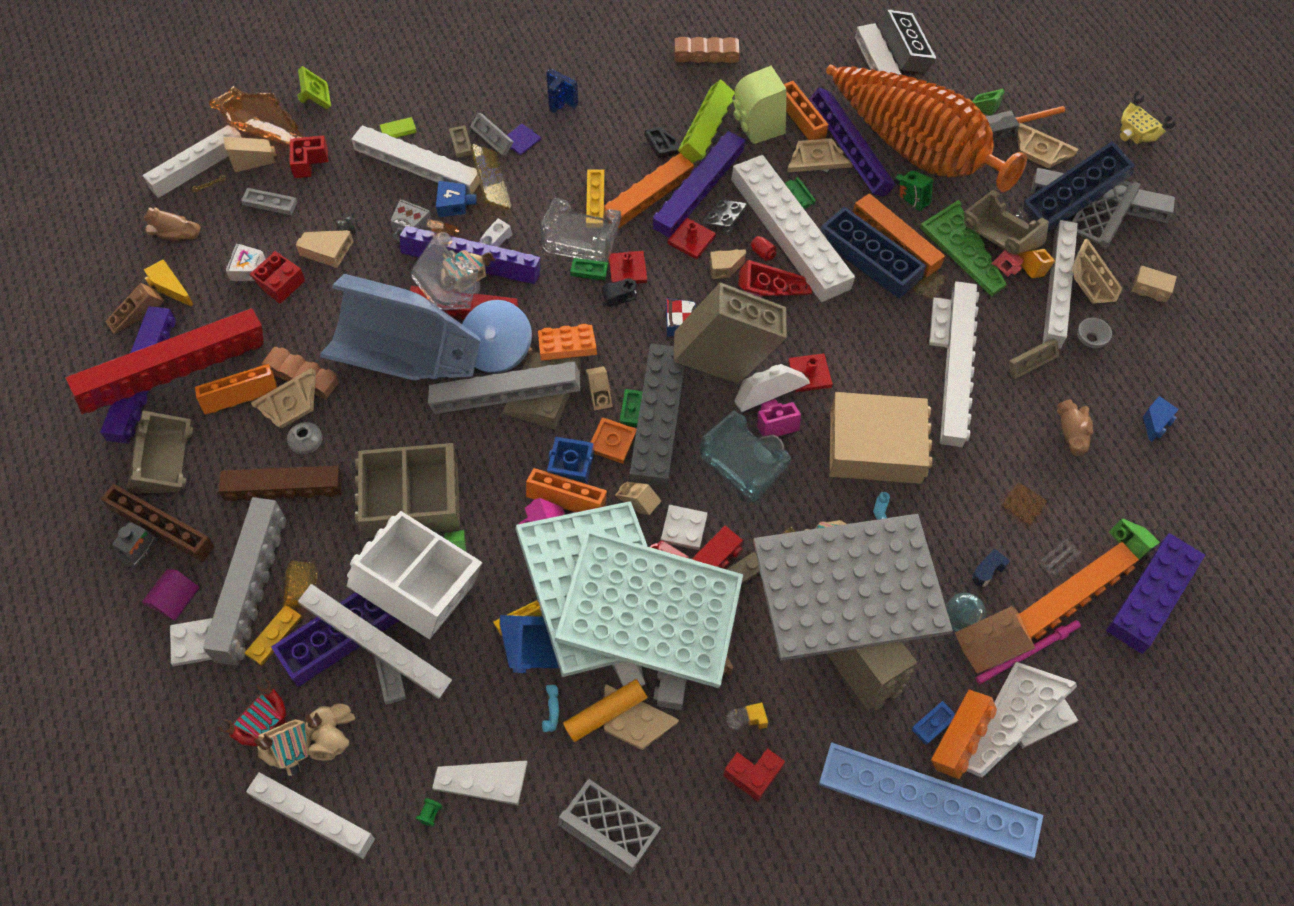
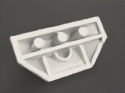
(768, 385)

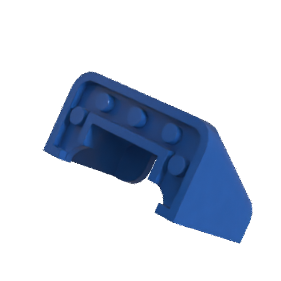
(527, 643)

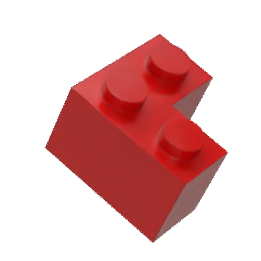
(305, 152)
(754, 778)

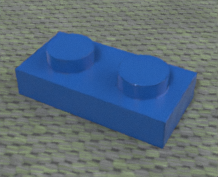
(933, 723)

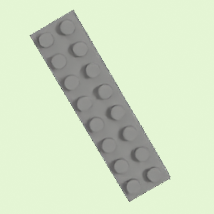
(245, 582)

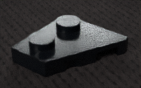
(662, 142)

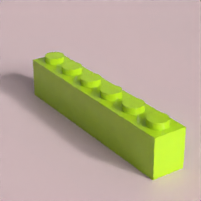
(706, 122)

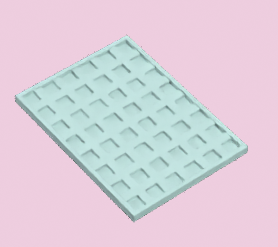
(551, 557)

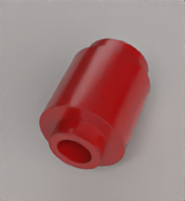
(763, 248)

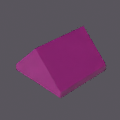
(171, 594)

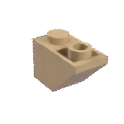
(726, 263)
(599, 388)
(641, 496)

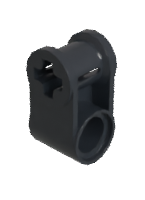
(618, 293)

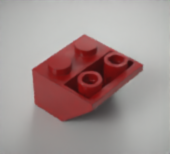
(278, 277)

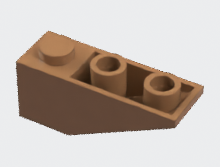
(134, 307)

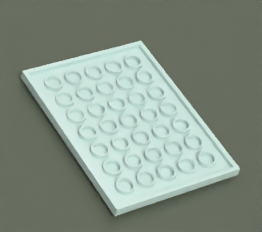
(650, 608)

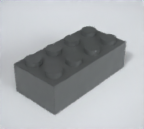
(906, 41)

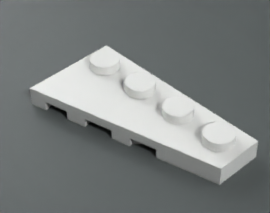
(486, 781)

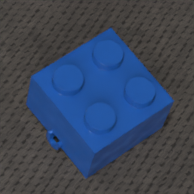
(571, 459)

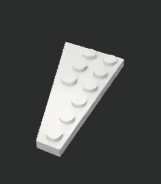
(1020, 706)

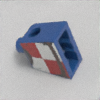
(676, 313)

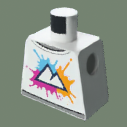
(243, 262)

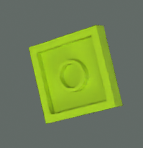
(313, 88)

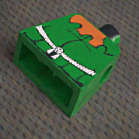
(915, 189)

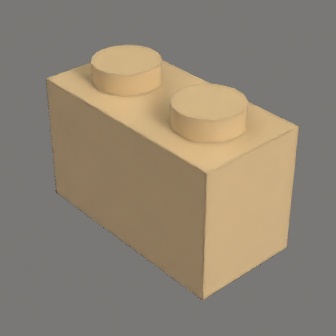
(1153, 284)

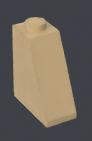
(248, 152)
(325, 246)

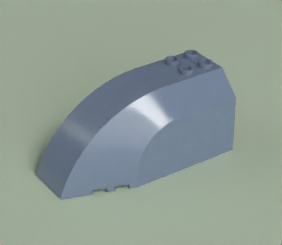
(399, 333)

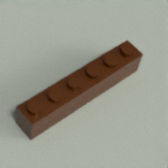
(280, 483)
(158, 523)

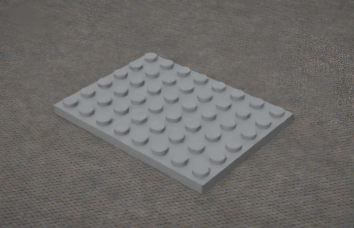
(851, 587)

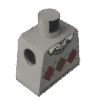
(408, 215)

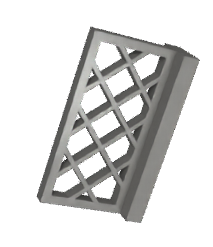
(1115, 218)
(599, 842)

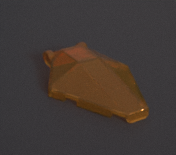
(257, 115)

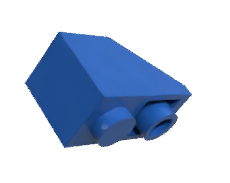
(1158, 416)

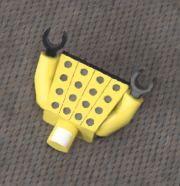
(1141, 125)

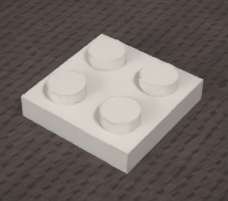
(684, 527)
(188, 642)

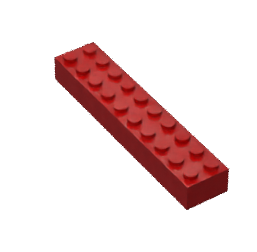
(165, 361)

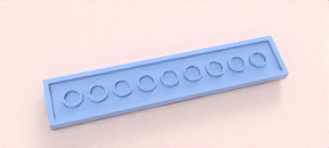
(932, 800)

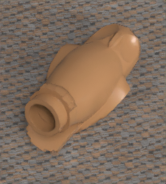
(170, 226)
(1076, 426)

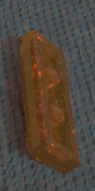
(438, 227)

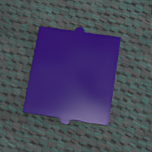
(523, 139)

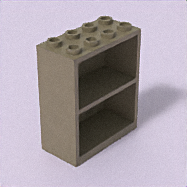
(730, 333)
(409, 480)
(875, 671)

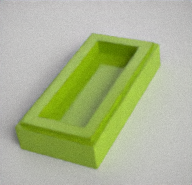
(399, 128)

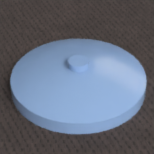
(503, 335)

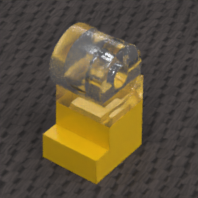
(747, 716)

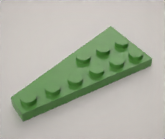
(964, 247)

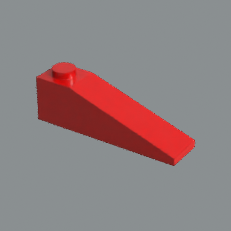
(771, 281)

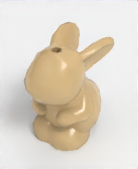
(327, 738)

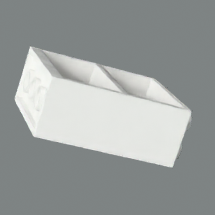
(413, 574)

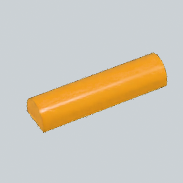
(605, 710)

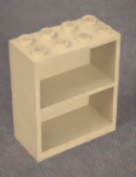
(880, 437)

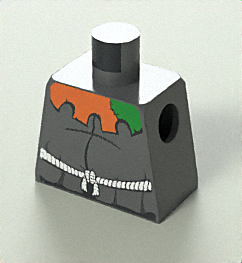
(133, 544)

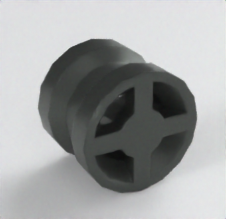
(346, 224)

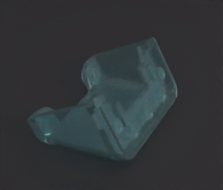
(742, 457)

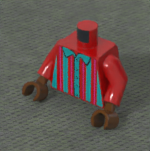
(261, 716)

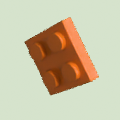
(613, 440)

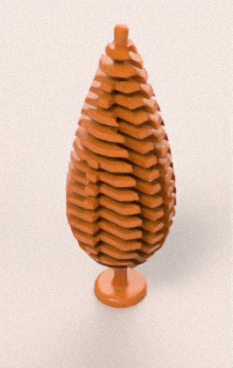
(926, 123)

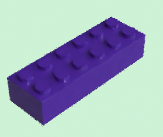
(1155, 593)
(321, 645)

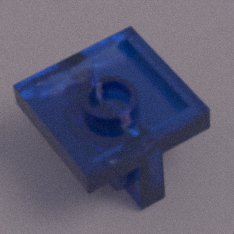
(561, 90)

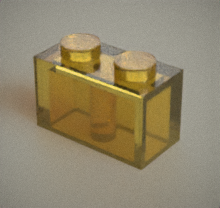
(298, 578)

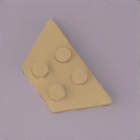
(1042, 147)
(817, 155)
(289, 400)
(639, 724)

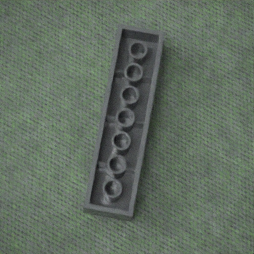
(657, 418)

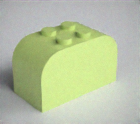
(761, 105)

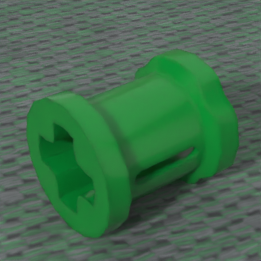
(429, 812)

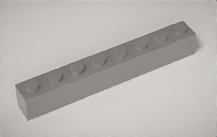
(1145, 205)
(504, 387)

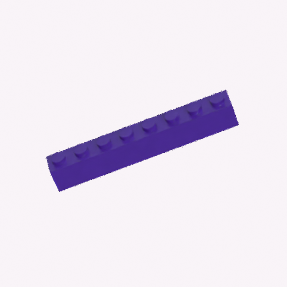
(852, 143)
(698, 184)
(506, 264)
(124, 414)

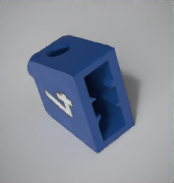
(453, 199)

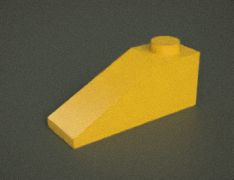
(165, 282)

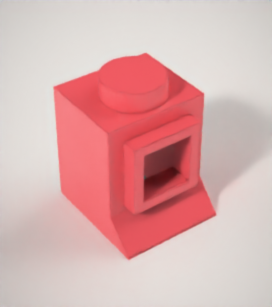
(1014, 259)

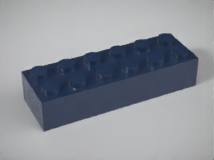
(1080, 186)
(873, 252)

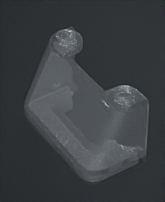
(577, 233)
(443, 278)

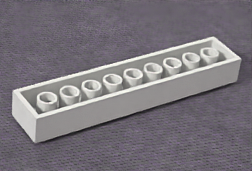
(792, 228)

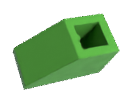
(1135, 537)

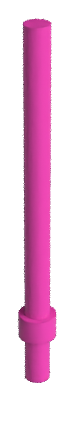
(1059, 634)

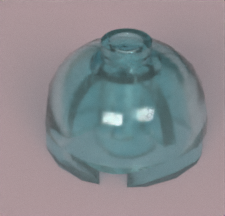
(965, 610)

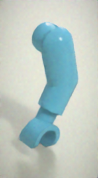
(881, 505)
(551, 724)

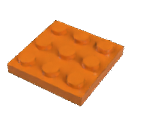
(567, 342)

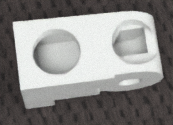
(496, 234)

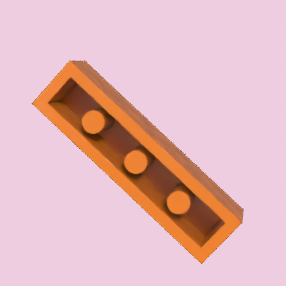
(804, 113)
(236, 389)
(564, 491)
(964, 734)

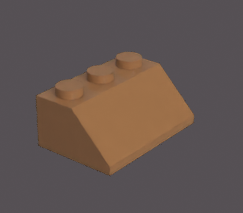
(995, 640)

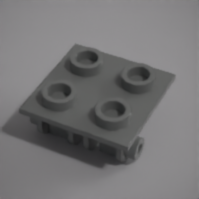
(726, 215)

